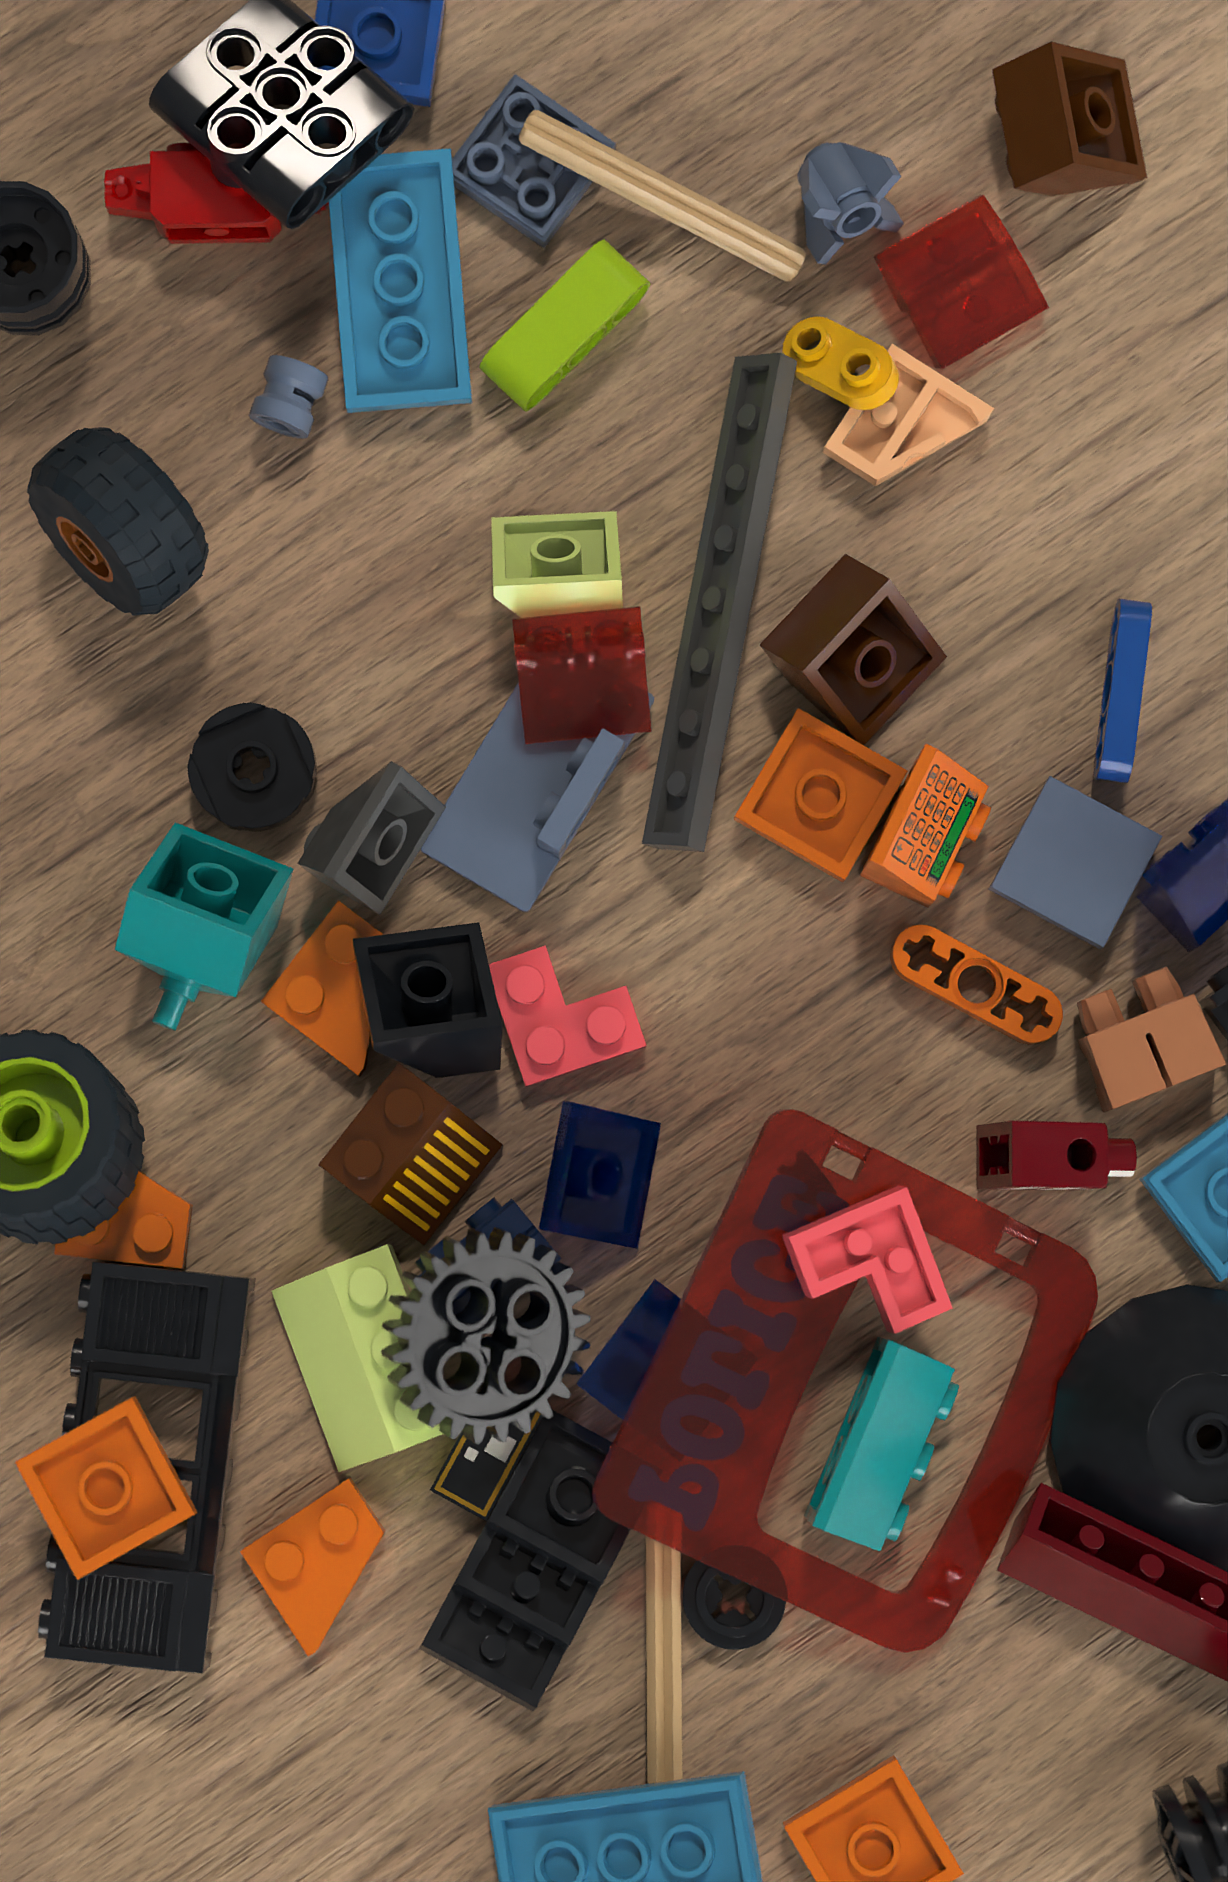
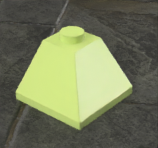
(557, 563)

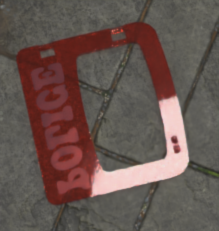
(741, 1354)

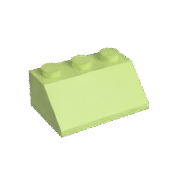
(338, 1343)

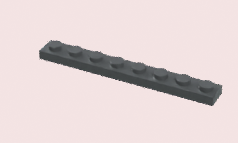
(719, 602)

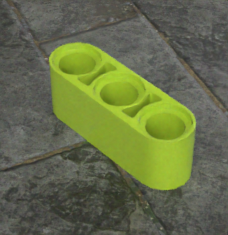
(564, 325)

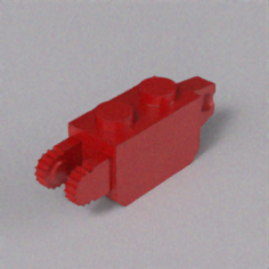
(188, 200)

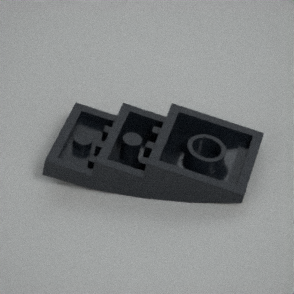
(531, 1568)

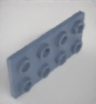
(521, 806)

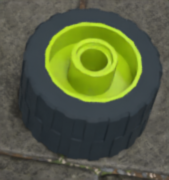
(64, 1139)

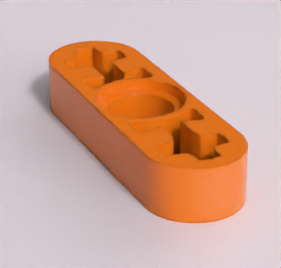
(1010, 1020)

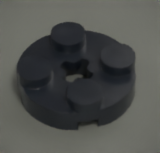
(218, 754)

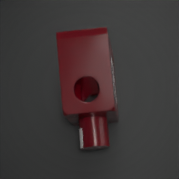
(1051, 1156)

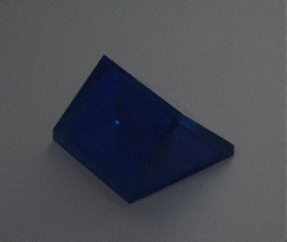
(599, 1175)

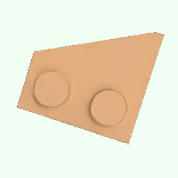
(911, 425)

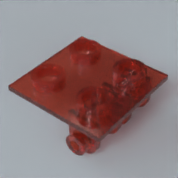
(582, 674)

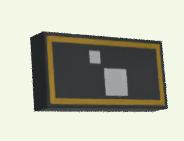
(479, 1472)

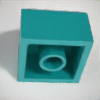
(201, 917)

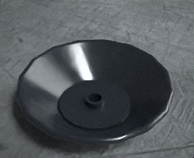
(1134, 1413)

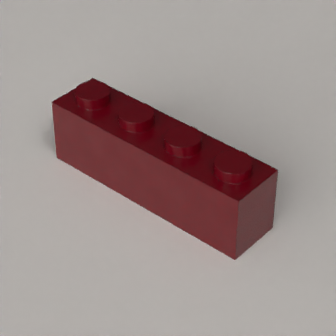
(1121, 1577)

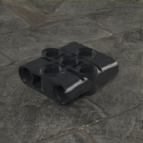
(281, 60)

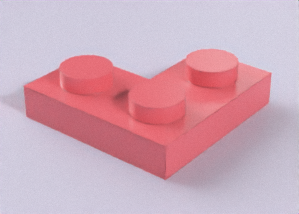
(554, 1036)
(876, 1241)

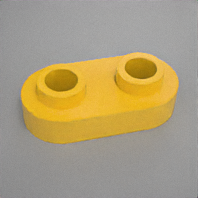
(835, 359)

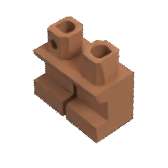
(1149, 1050)

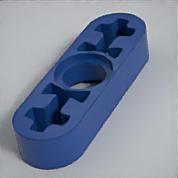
(1122, 690)

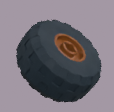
(118, 520)

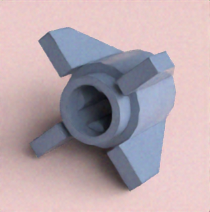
(845, 196)

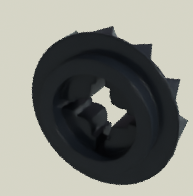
(729, 1628)

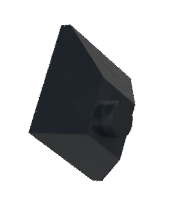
(431, 999)

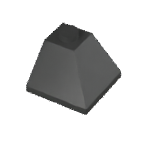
(372, 837)

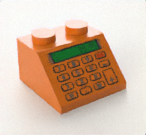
(926, 828)

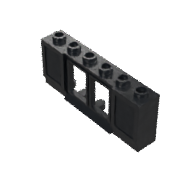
(172, 1332)

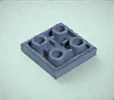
(513, 179)
(1075, 862)

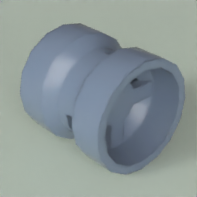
(288, 396)

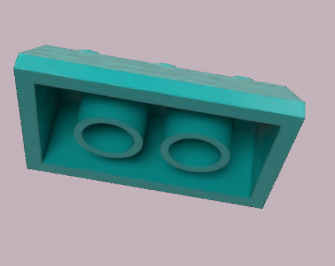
(881, 1445)

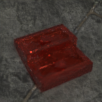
(961, 281)

